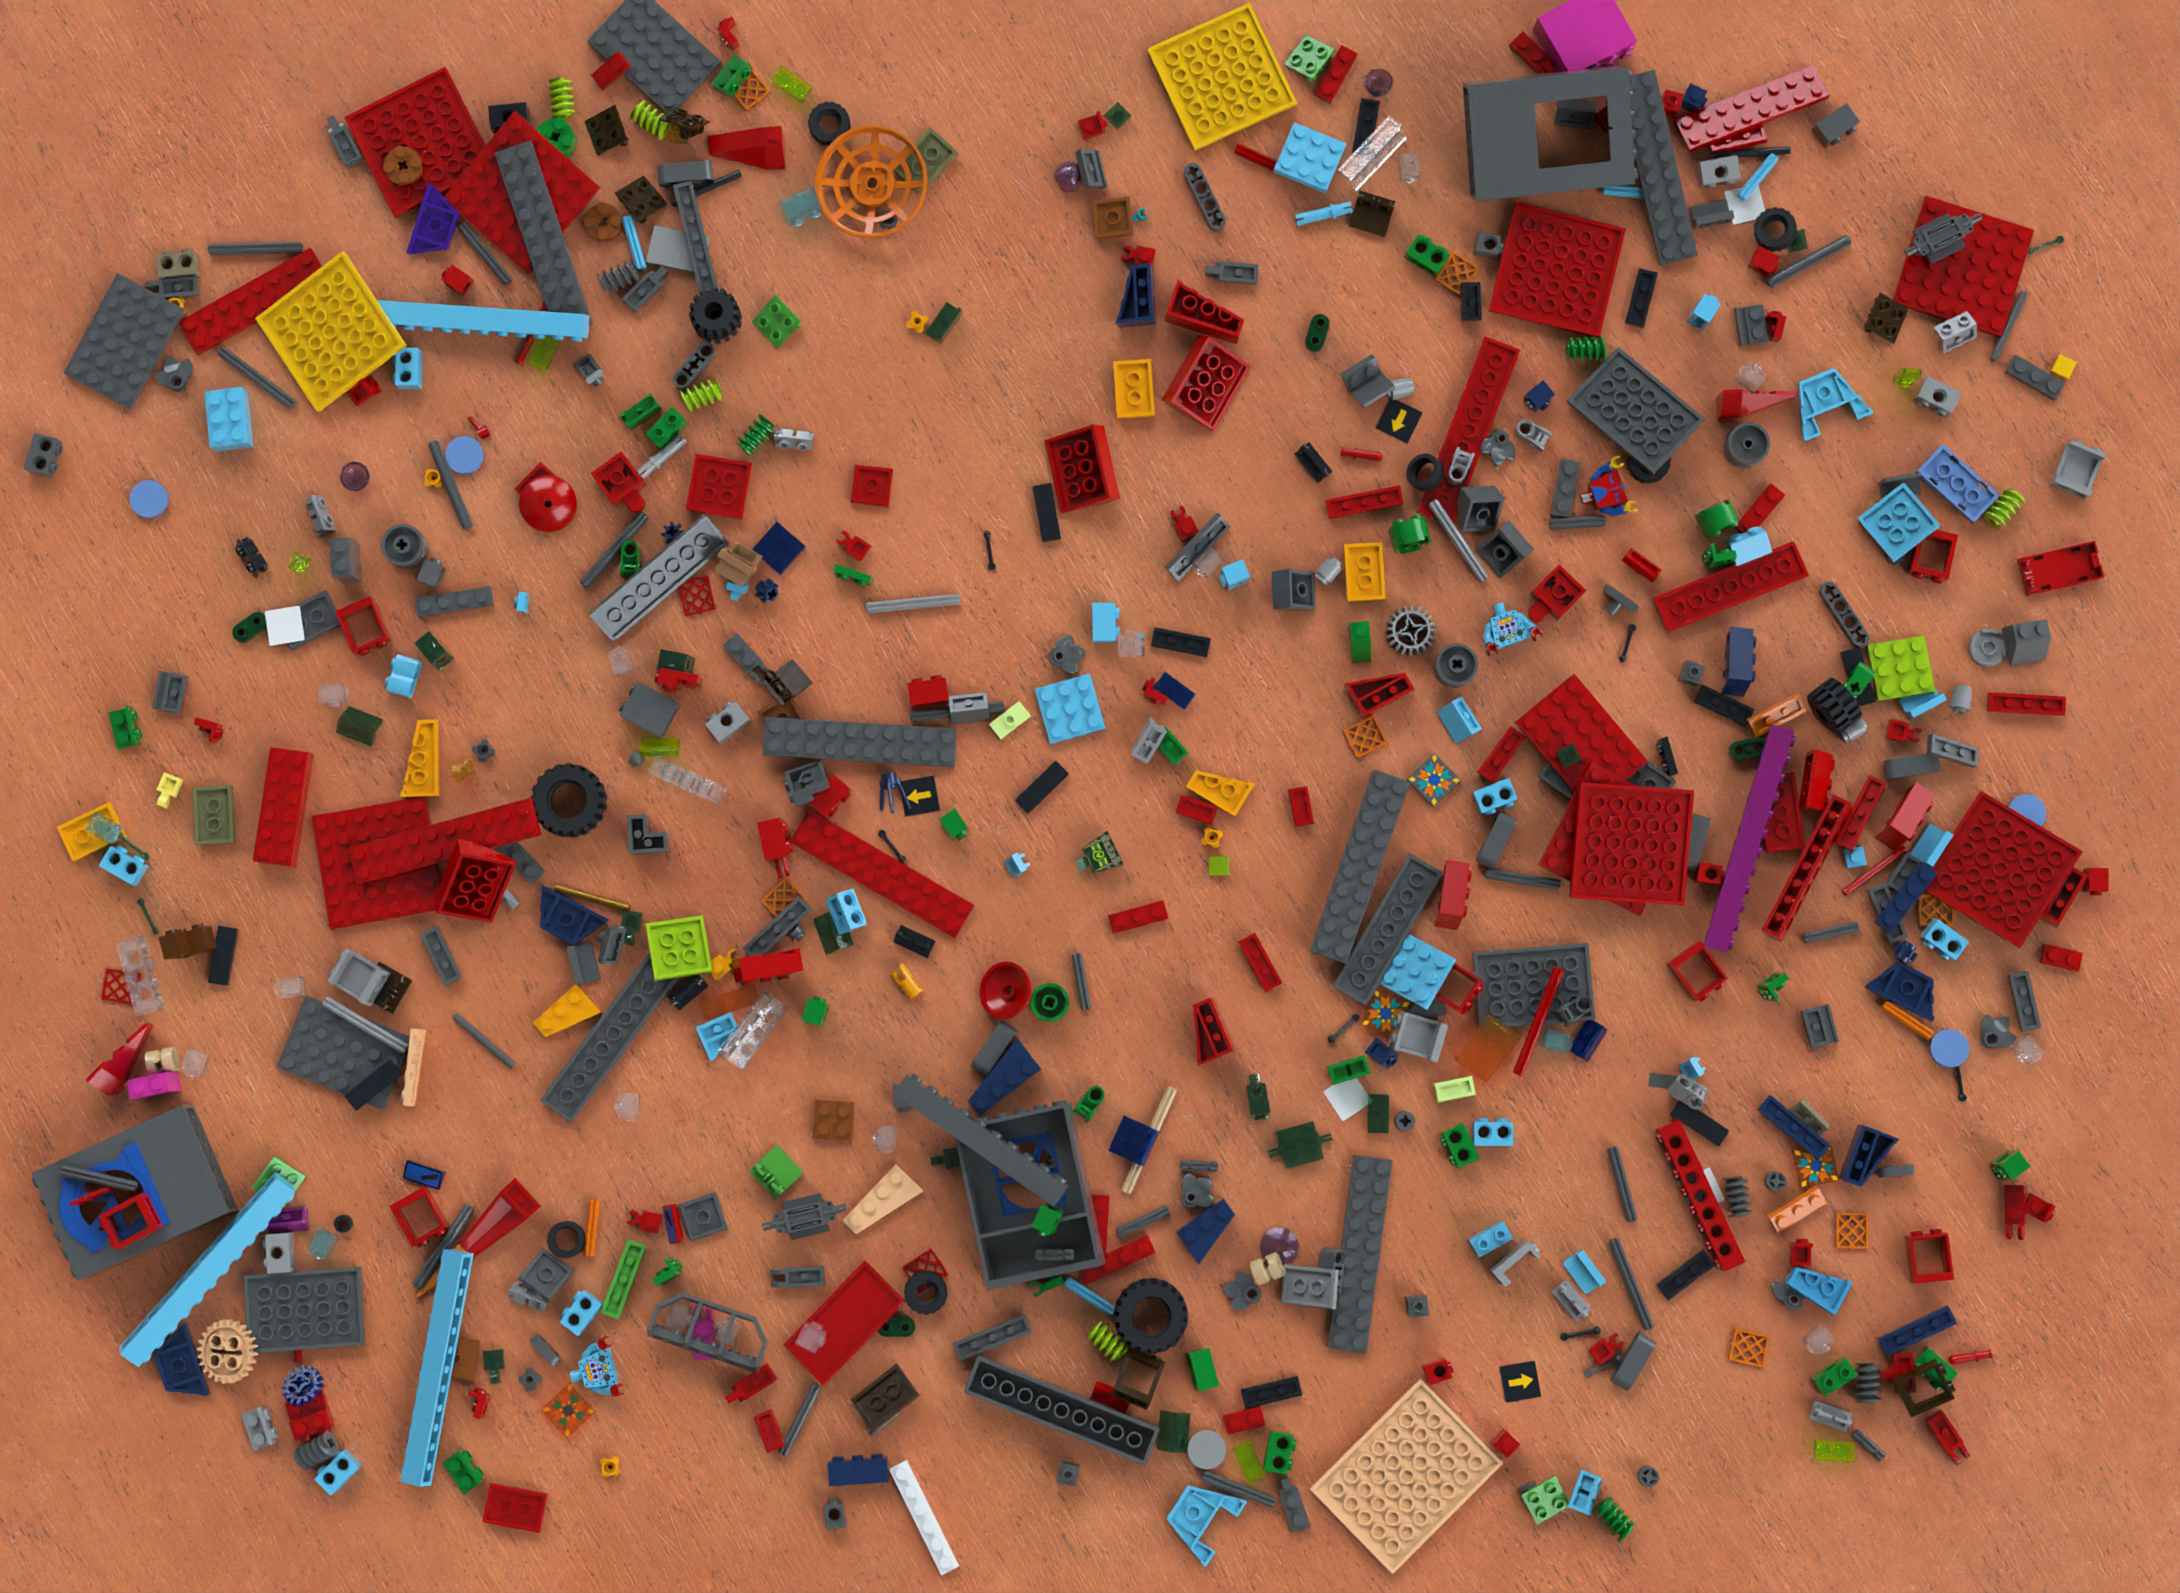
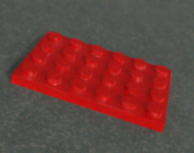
(1576, 717)

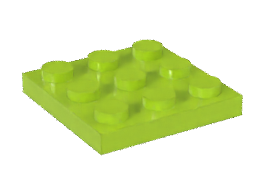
(1900, 668)
(678, 948)

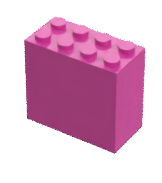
(1585, 35)

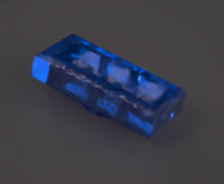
(1174, 690)

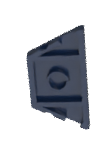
(567, 918)
(1905, 988)
(180, 1365)

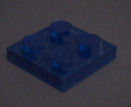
(779, 548)
(1133, 1141)

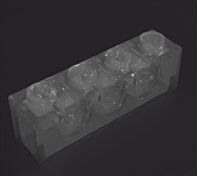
(688, 780)
(126, 950)
(753, 1029)

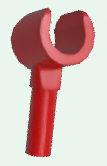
(483, 432)

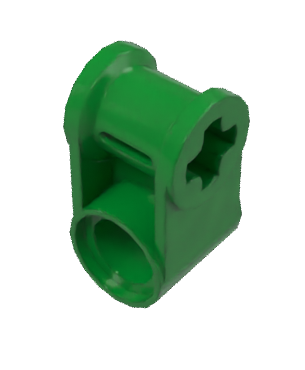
(630, 563)
(1859, 678)
(1089, 1104)

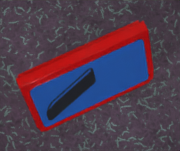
(673, 1224)

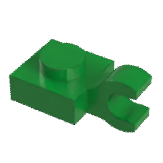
(1052, 1282)

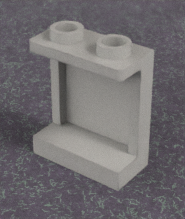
(2077, 469)
(358, 977)
(1418, 1035)
(1511, 1258)

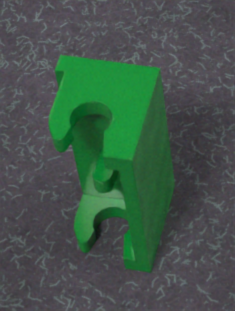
(640, 412)
(1202, 1369)

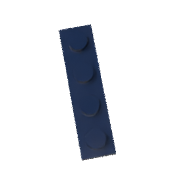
(1905, 897)
(1793, 1127)
(1916, 1330)

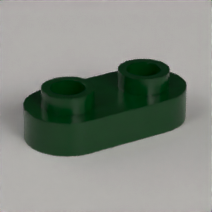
(1317, 332)
(250, 627)
(1747, 748)
(896, 1327)

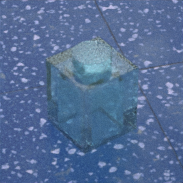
(104, 828)
(1557, 1041)
(322, 1244)

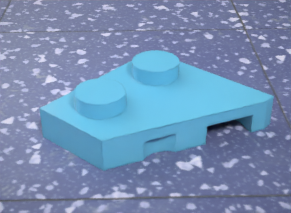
(715, 1033)

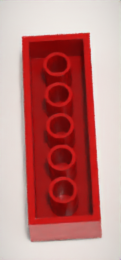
(283, 807)

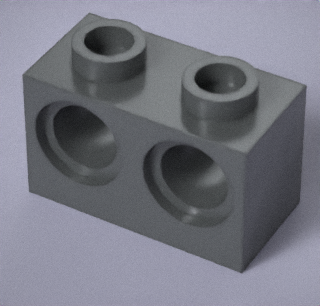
(38, 454)

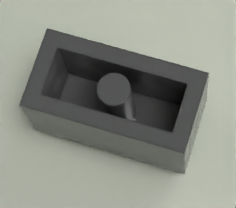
(1836, 125)

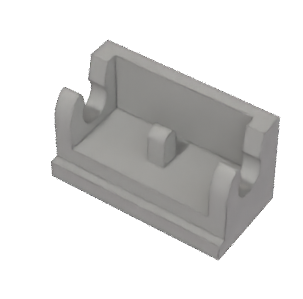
(1148, 740)

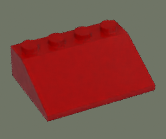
(1206, 382)
(1082, 468)
(473, 882)

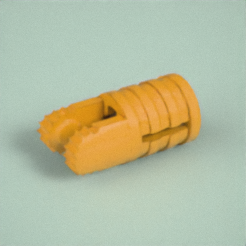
(909, 985)

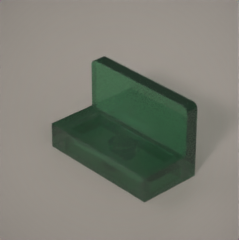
(944, 323)
(358, 725)
(829, 935)
(1378, 1113)
(1173, 1431)

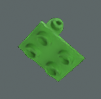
(1309, 57)
(776, 321)
(277, 1165)
(776, 1172)
(1545, 1500)

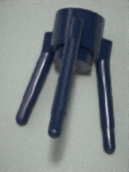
(889, 783)

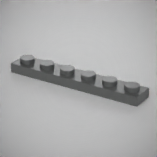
(695, 236)

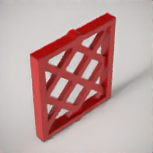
(700, 610)
(121, 986)
(91, 1196)
(917, 1259)

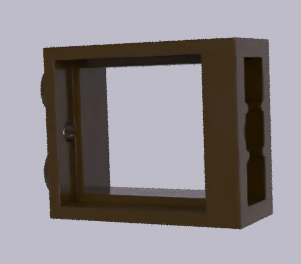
(1131, 1395)
(1915, 1409)

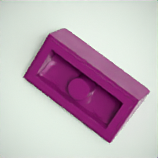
(289, 1221)

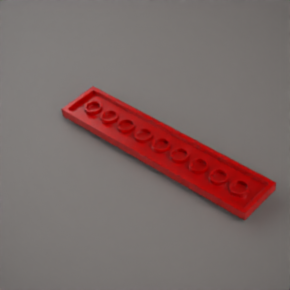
(1472, 420)
(436, 842)
(882, 873)

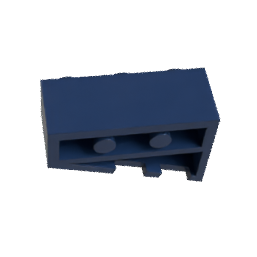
(1138, 302)
(1739, 661)
(1864, 1154)
(1205, 1229)

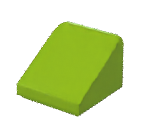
(1219, 866)

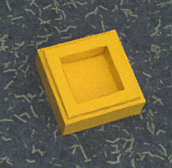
(2063, 367)

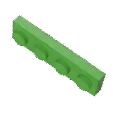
(623, 1279)

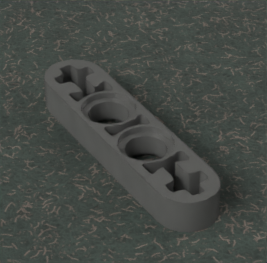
(1202, 198)
(1846, 613)

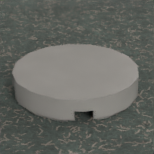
(1987, 647)
(1206, 1449)

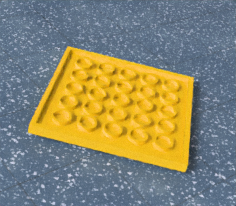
(1222, 76)
(330, 331)

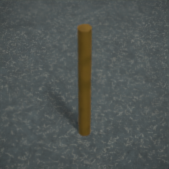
(591, 897)

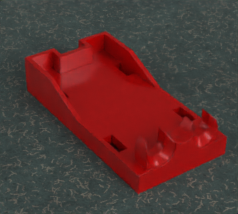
(2060, 568)

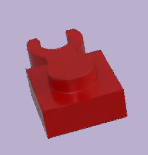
(1141, 255)
(1185, 526)
(856, 548)
(1899, 731)
(648, 1221)
(1603, 1350)

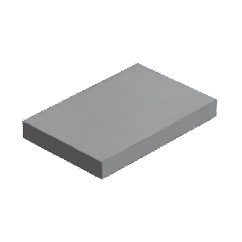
(670, 249)
(1309, 1286)

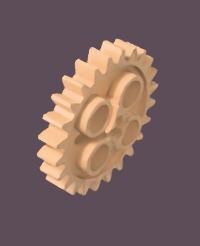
(228, 1332)

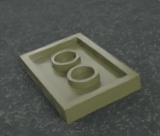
(935, 153)
(214, 815)

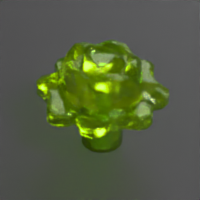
(299, 562)

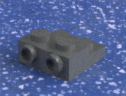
(805, 781)

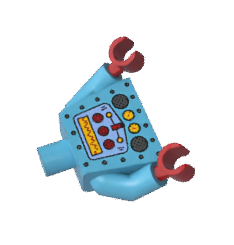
(1508, 629)
(598, 1369)

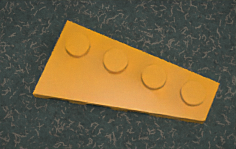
(423, 764)

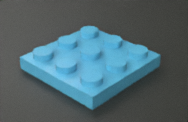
(1309, 157)
(1898, 522)
(1070, 709)
(1417, 971)

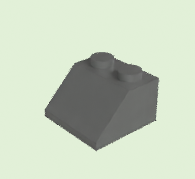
(1479, 508)
(1504, 549)
(1293, 590)
(2027, 641)

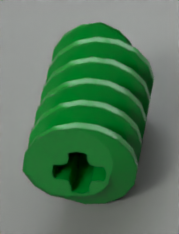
(1585, 348)
(756, 435)
(1614, 1518)

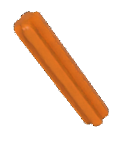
(1907, 1020)
(591, 1228)

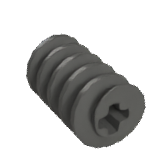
(618, 277)
(1737, 1196)
(1868, 1382)
(316, 1451)

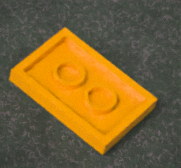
(1133, 388)
(1364, 572)
(82, 842)

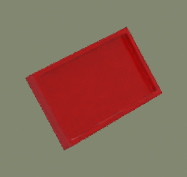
(850, 1319)

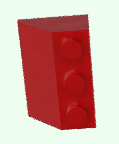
(1816, 781)

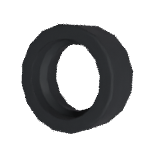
(1414, 467)
(552, 1244)

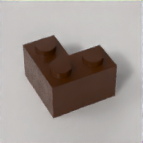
(183, 943)

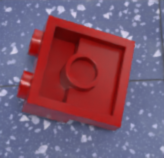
(673, 680)
(310, 1418)

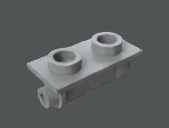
(802, 441)
(317, 506)
(520, 1292)
(1571, 1300)
(1830, 1416)

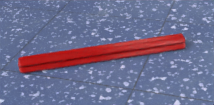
(1538, 1021)

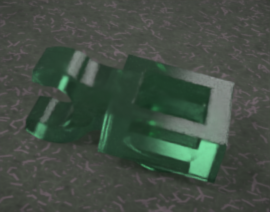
(632, 922)
(950, 1158)
(494, 1361)

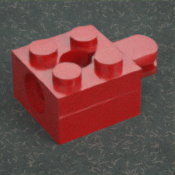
(621, 483)
(1554, 595)
(775, 843)

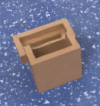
(738, 563)

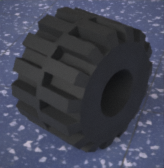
(714, 305)
(1834, 706)

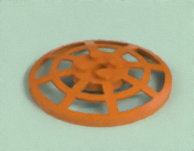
(864, 173)

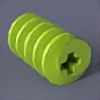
(560, 98)
(650, 120)
(702, 395)
(2002, 507)
(1107, 1342)

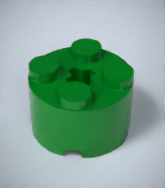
(559, 129)
(1717, 517)
(1409, 535)
(1052, 991)

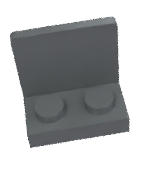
(1366, 381)

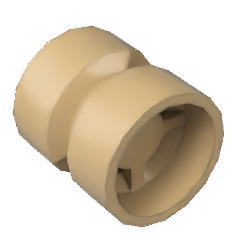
(158, 1062)
(1268, 1268)

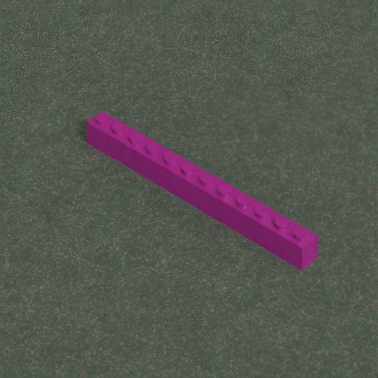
(1748, 838)

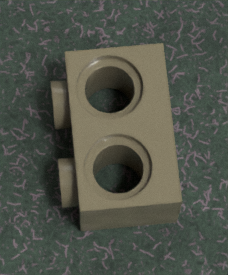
(178, 261)

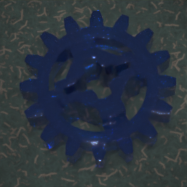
(302, 1386)

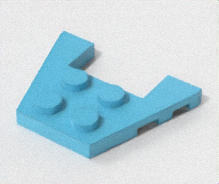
(1823, 394)
(1195, 1511)

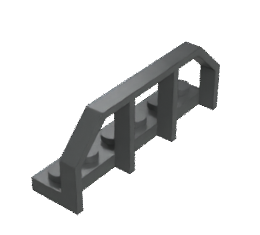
(696, 1344)

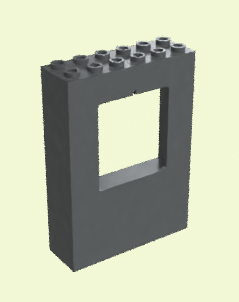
(1504, 134)

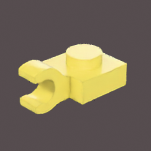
(169, 786)

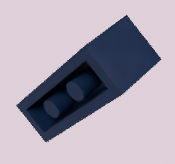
(858, 1470)

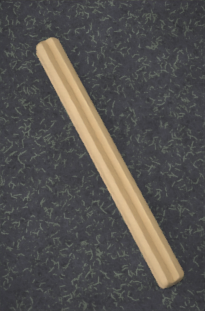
(1155, 1124)

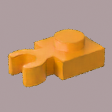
(721, 966)

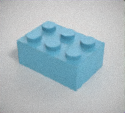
(228, 419)

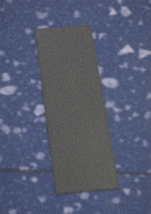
(1661, 1080)

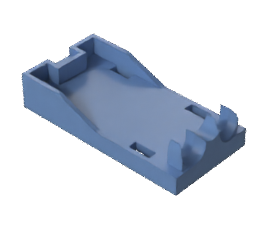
(1957, 483)

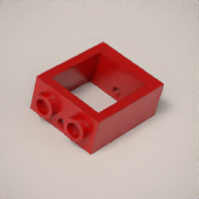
(1936, 577)
(354, 609)
(1684, 956)
(1475, 991)
(397, 1208)
(148, 1212)
(1946, 1274)

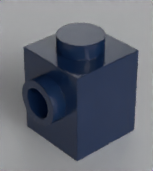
(1694, 98)
(1539, 397)

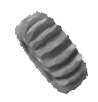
(1413, 639)

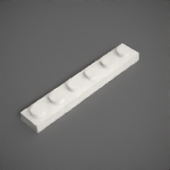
(924, 1517)

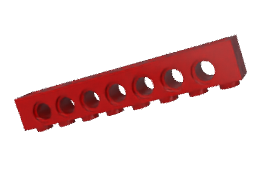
(1807, 868)
(1733, 1256)

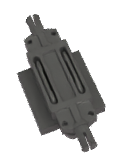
(1941, 237)
(805, 1216)

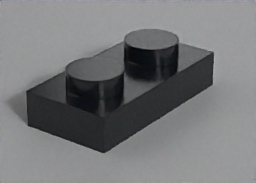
(1470, 301)
(1664, 749)

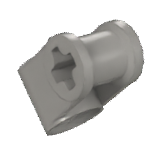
(1533, 435)
(1460, 463)
(1687, 1091)

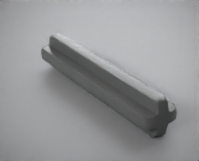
(1577, 522)
(1830, 932)
(1081, 981)
(1143, 1221)

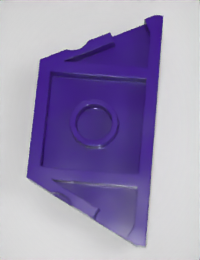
(434, 223)

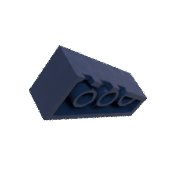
(1007, 1075)

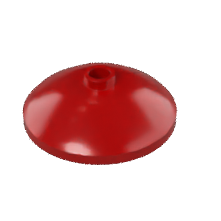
(548, 488)
(997, 987)

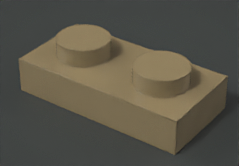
(1810, 1116)

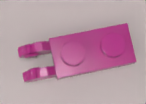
(704, 1330)

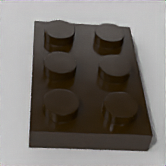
(885, 1397)

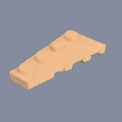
(414, 1059)
(885, 1197)

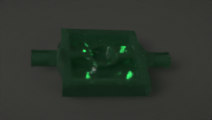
(1299, 1145)

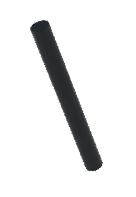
(1755, 152)
(714, 184)

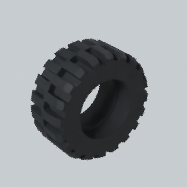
(594, 806)
(1150, 1342)

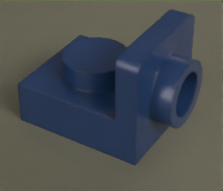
(1382, 1053)

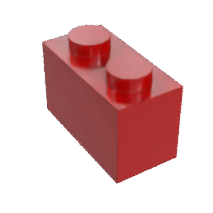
(928, 691)
(829, 799)

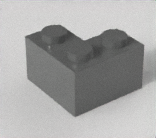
(644, 842)

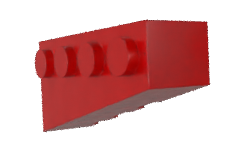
(1202, 315)

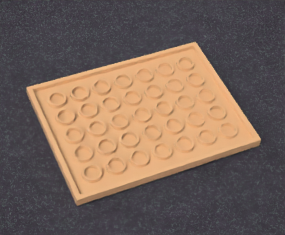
(1406, 1475)

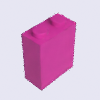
(154, 1085)

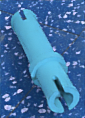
(1323, 213)

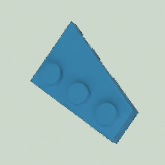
(1820, 1289)

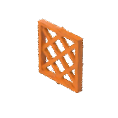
(757, 99)
(1464, 261)
(1352, 743)
(773, 910)
(1920, 910)
(1865, 1230)
(1735, 1344)

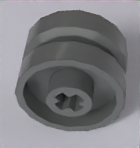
(1754, 437)
(393, 544)
(1466, 668)

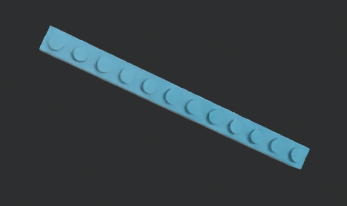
(487, 320)
(207, 1269)
(437, 1367)

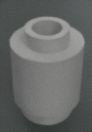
(1403, 388)
(1328, 570)
(1961, 699)
(1854, 731)

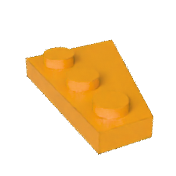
(1220, 791)
(566, 1011)

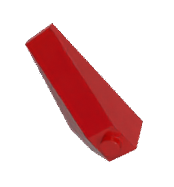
(754, 147)
(1740, 403)
(114, 1073)

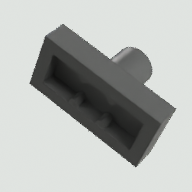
(590, 370)
(1618, 601)
(612, 943)

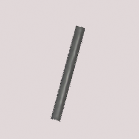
(2009, 325)
(483, 1040)

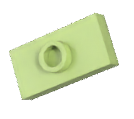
(1010, 720)
(1454, 1089)

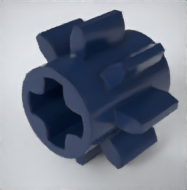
(668, 530)
(766, 590)
(1905, 952)

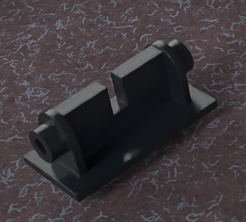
(1313, 462)
(253, 563)
(914, 941)
(687, 991)

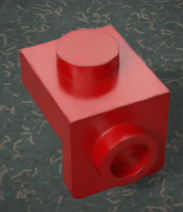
(727, 37)
(1155, 697)
(1800, 1253)

